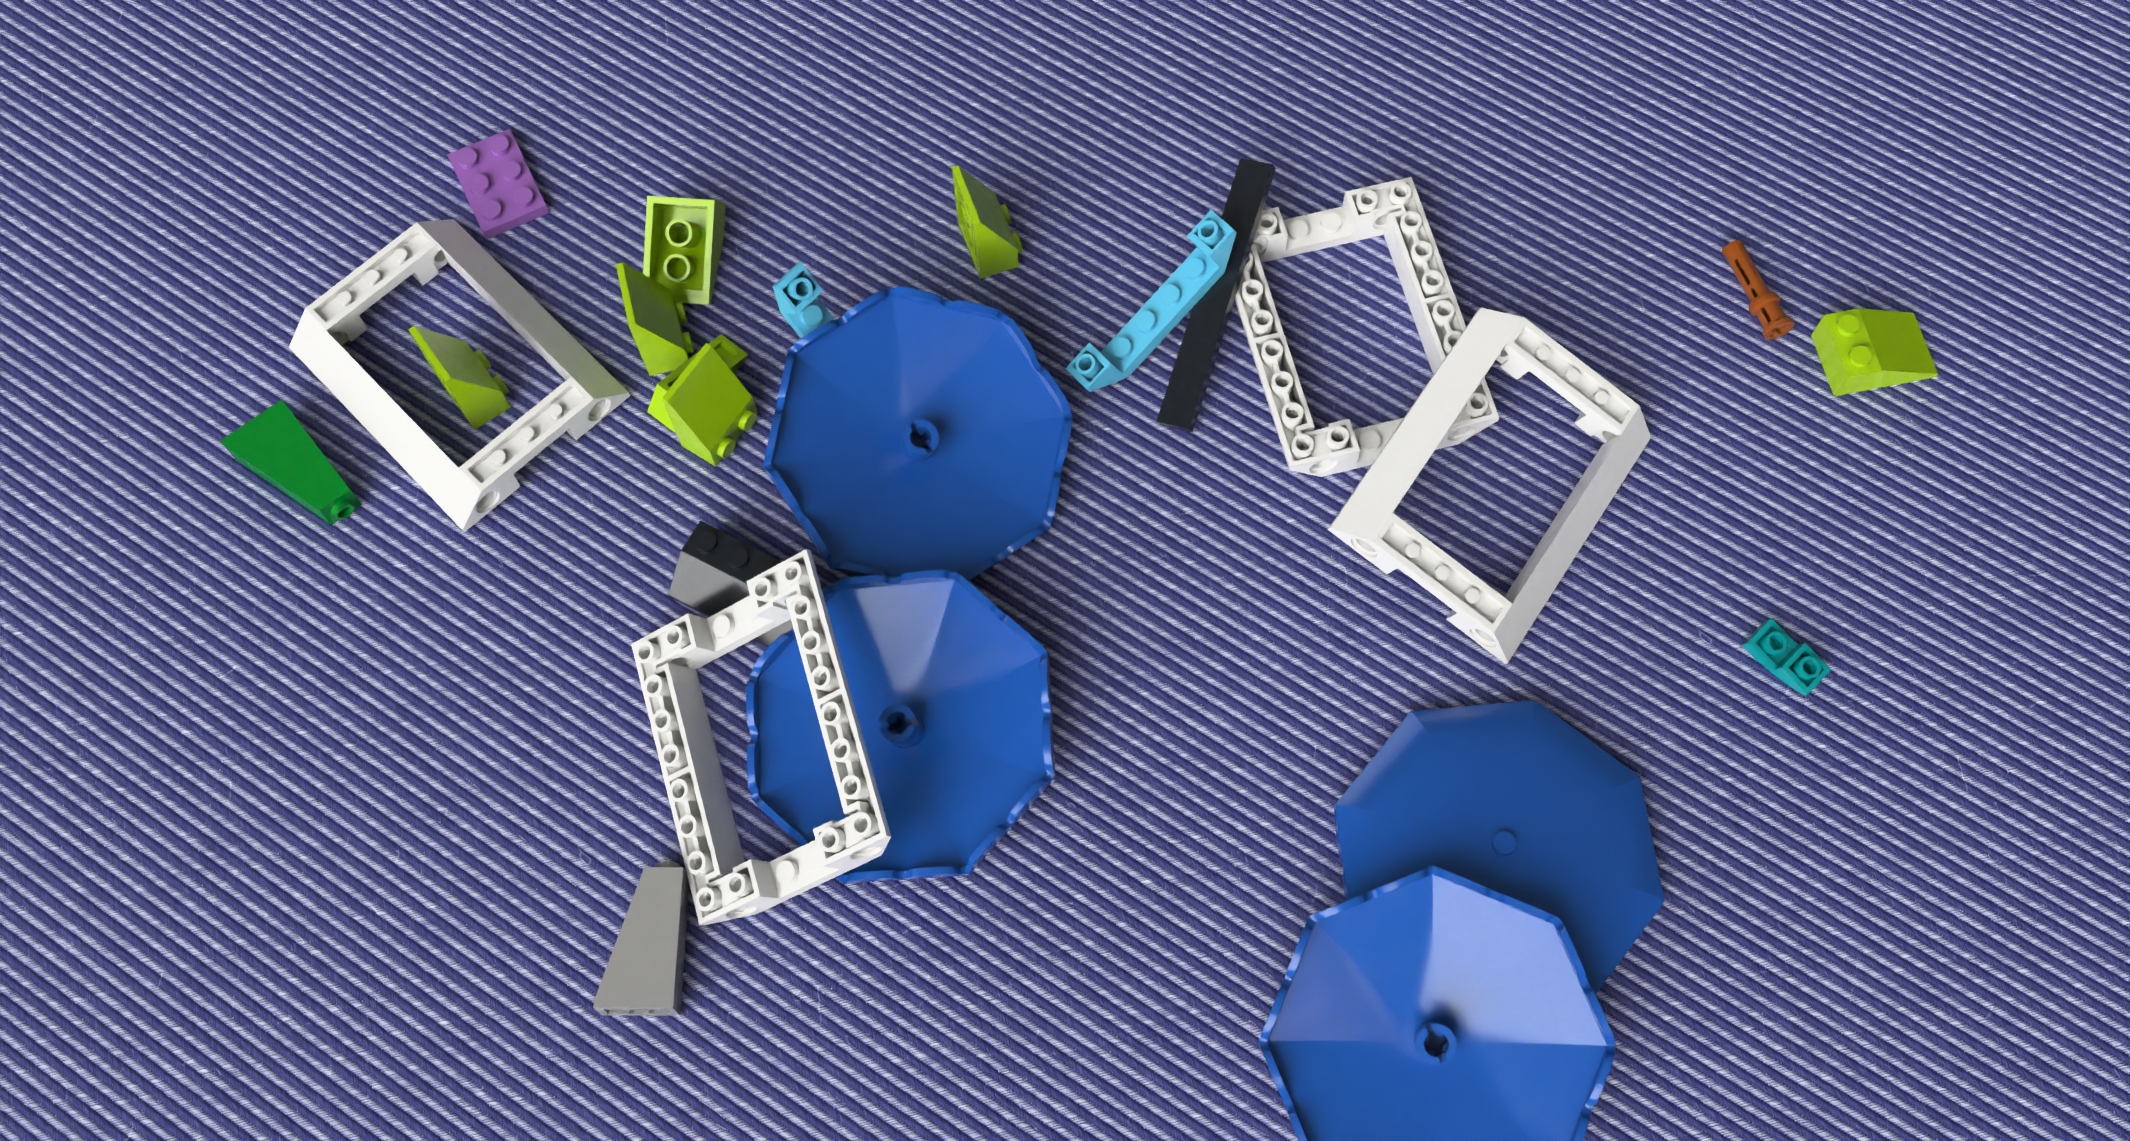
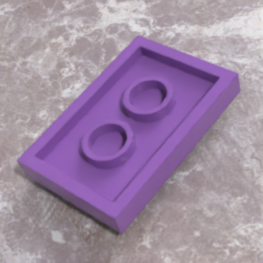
(498, 183)

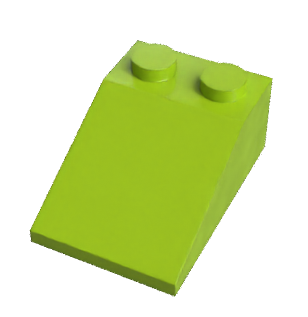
(984, 225)
(684, 245)
(654, 321)
(1871, 350)
(463, 375)
(709, 407)

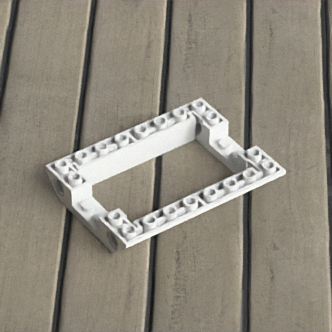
(1366, 212)
(488, 476)
(1390, 543)
(667, 663)

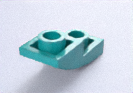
(1791, 663)

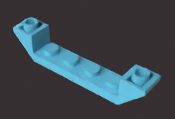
(799, 302)
(1162, 311)

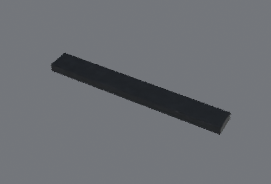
(1213, 310)

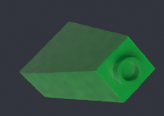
(289, 459)

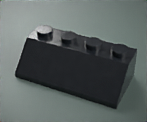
(715, 573)

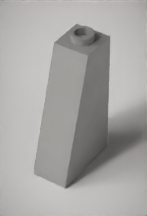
(649, 953)

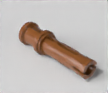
(1762, 301)

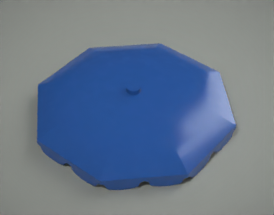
(918, 436)
(948, 715)
(1513, 807)
(1437, 1020)

